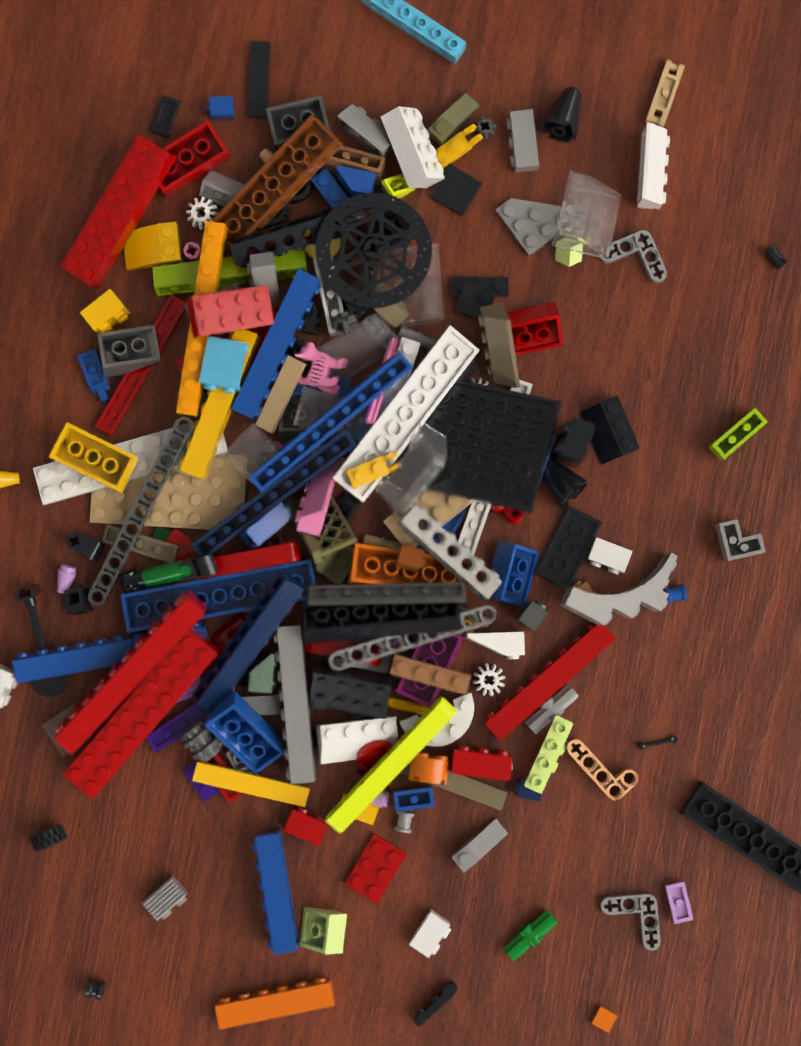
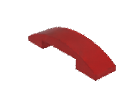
(329, 648)

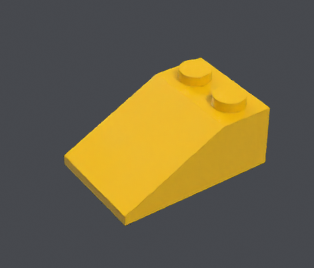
(153, 246)

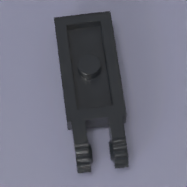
(436, 1003)

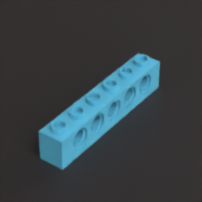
(420, 27)

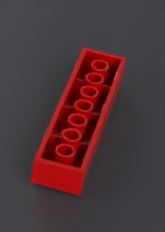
(118, 211)

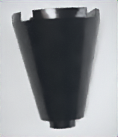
(564, 116)
(562, 482)

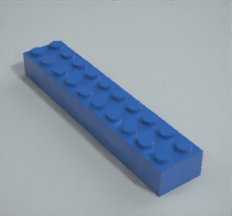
(221, 594)

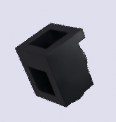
(312, 321)
(77, 600)

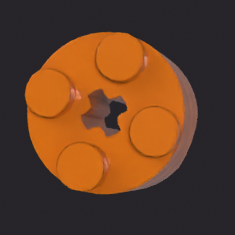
(429, 770)

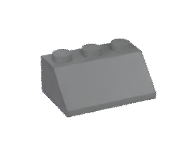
(365, 130)

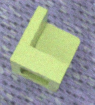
(567, 257)

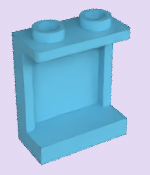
(223, 364)

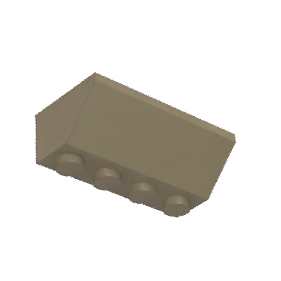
(499, 345)

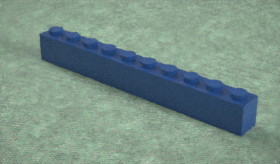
(330, 421)
(77, 658)

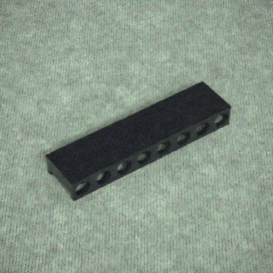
(378, 620)
(745, 834)

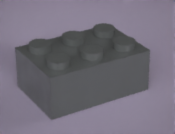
(288, 117)

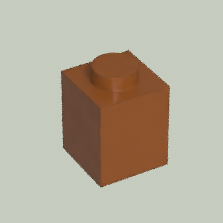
(410, 558)

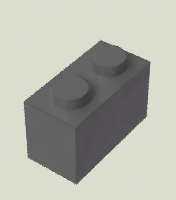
(532, 615)

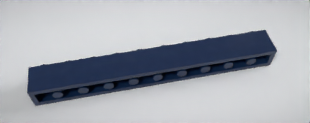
(275, 493)

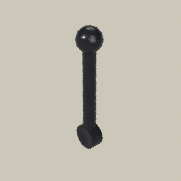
(673, 739)

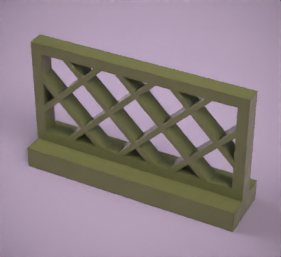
(311, 541)

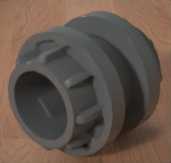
(201, 741)

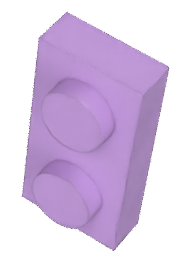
(679, 902)

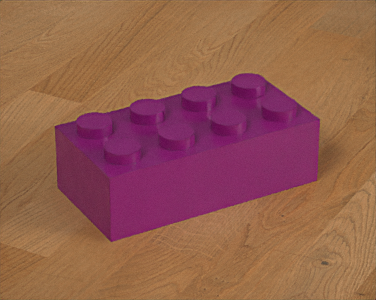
(436, 653)

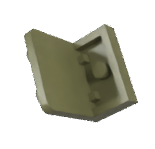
(336, 565)

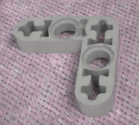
(637, 246)
(638, 907)

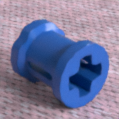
(676, 593)

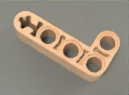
(597, 766)

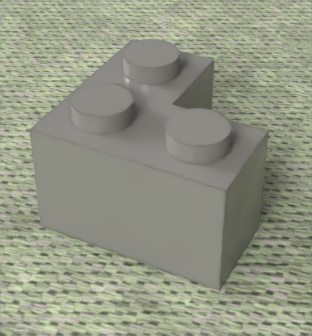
(733, 544)

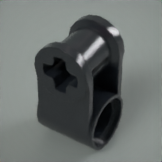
(88, 547)

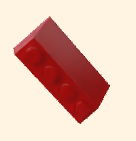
(535, 328)

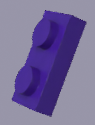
(205, 791)

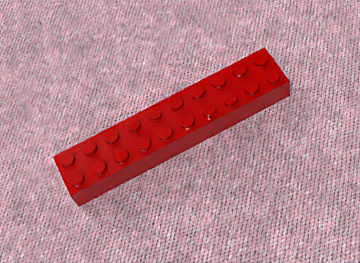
(130, 671)
(141, 713)

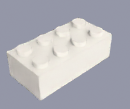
(412, 147)

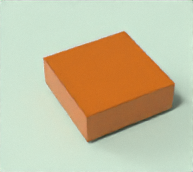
(604, 1019)

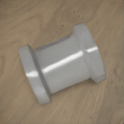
(404, 821)

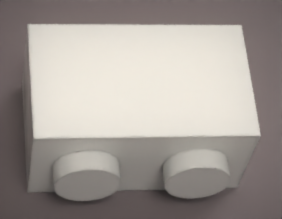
(609, 555)
(430, 933)

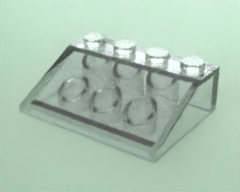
(587, 216)
(426, 303)

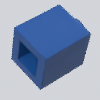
(221, 108)

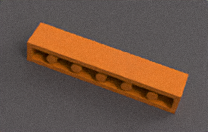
(274, 1003)

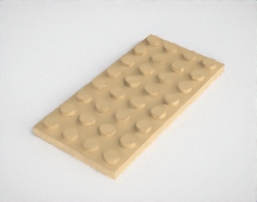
(183, 501)

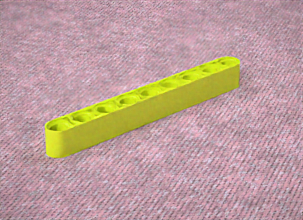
(390, 765)

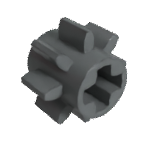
(485, 122)
(345, 323)

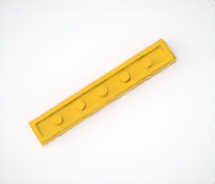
(250, 783)

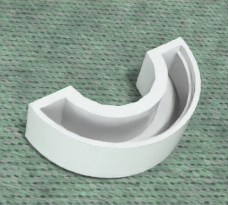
(455, 727)

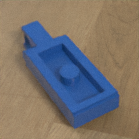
(94, 374)

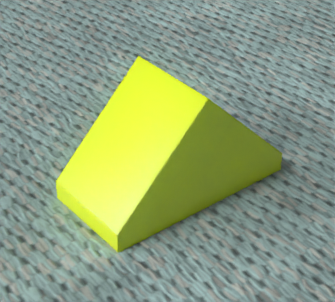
(396, 186)

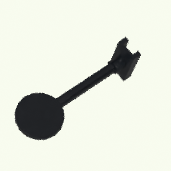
(49, 686)

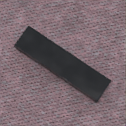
(259, 79)

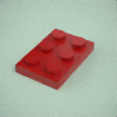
(375, 868)

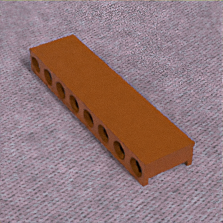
(279, 179)

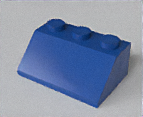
(515, 570)

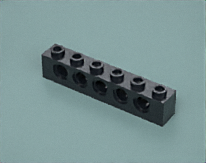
(277, 233)

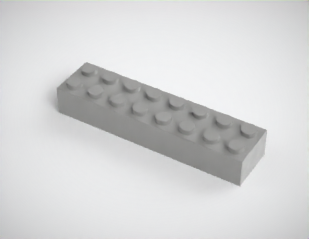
(296, 704)

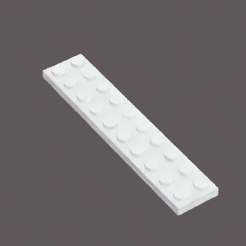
(410, 406)
(60, 482)

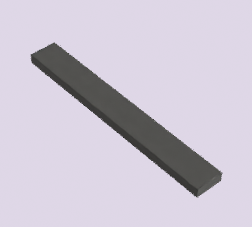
(387, 593)

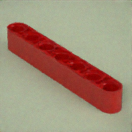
(253, 559)

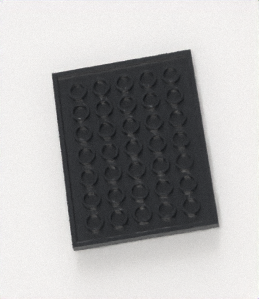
(493, 444)

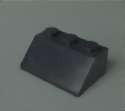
(613, 432)

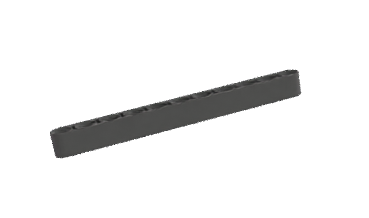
(133, 517)

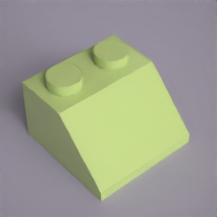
(323, 930)

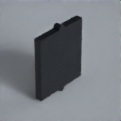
(473, 297)

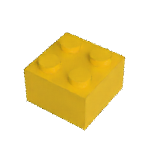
(105, 312)

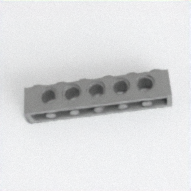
(424, 538)

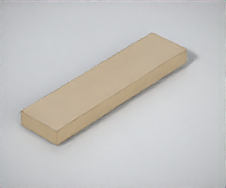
(280, 394)

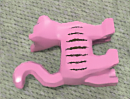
(320, 369)

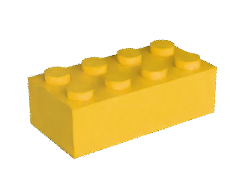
(94, 457)

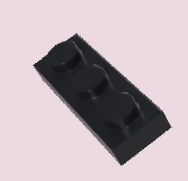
(500, 284)

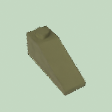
(452, 119)

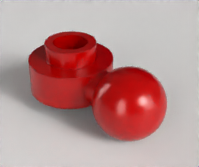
(508, 514)

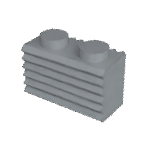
(165, 898)

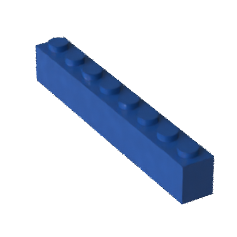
(276, 344)

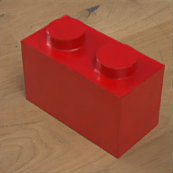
(306, 826)

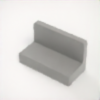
(219, 188)

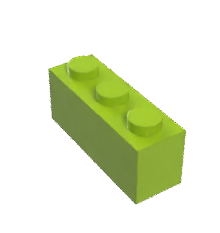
(737, 434)

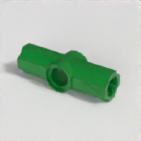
(530, 935)

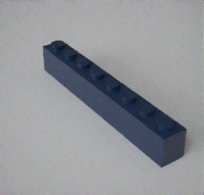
(248, 641)

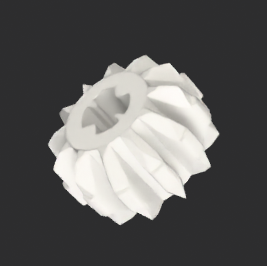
(195, 215)
(489, 686)

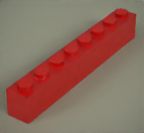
(549, 681)

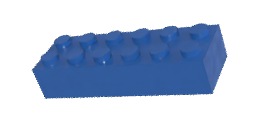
(277, 892)

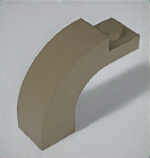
(393, 314)

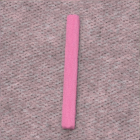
(374, 406)

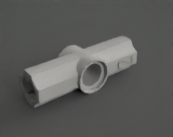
(552, 707)

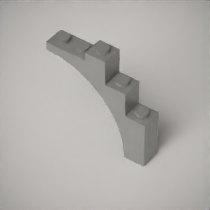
(626, 604)

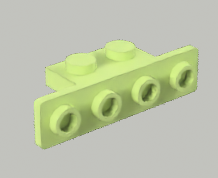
(550, 750)

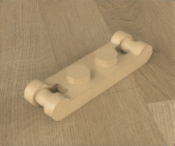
(665, 93)

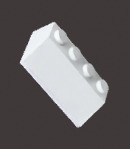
(652, 167)
(344, 739)

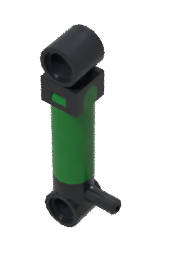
(186, 569)

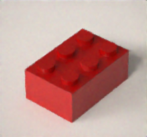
(481, 762)

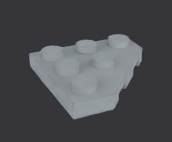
(529, 222)

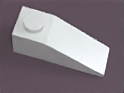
(503, 643)

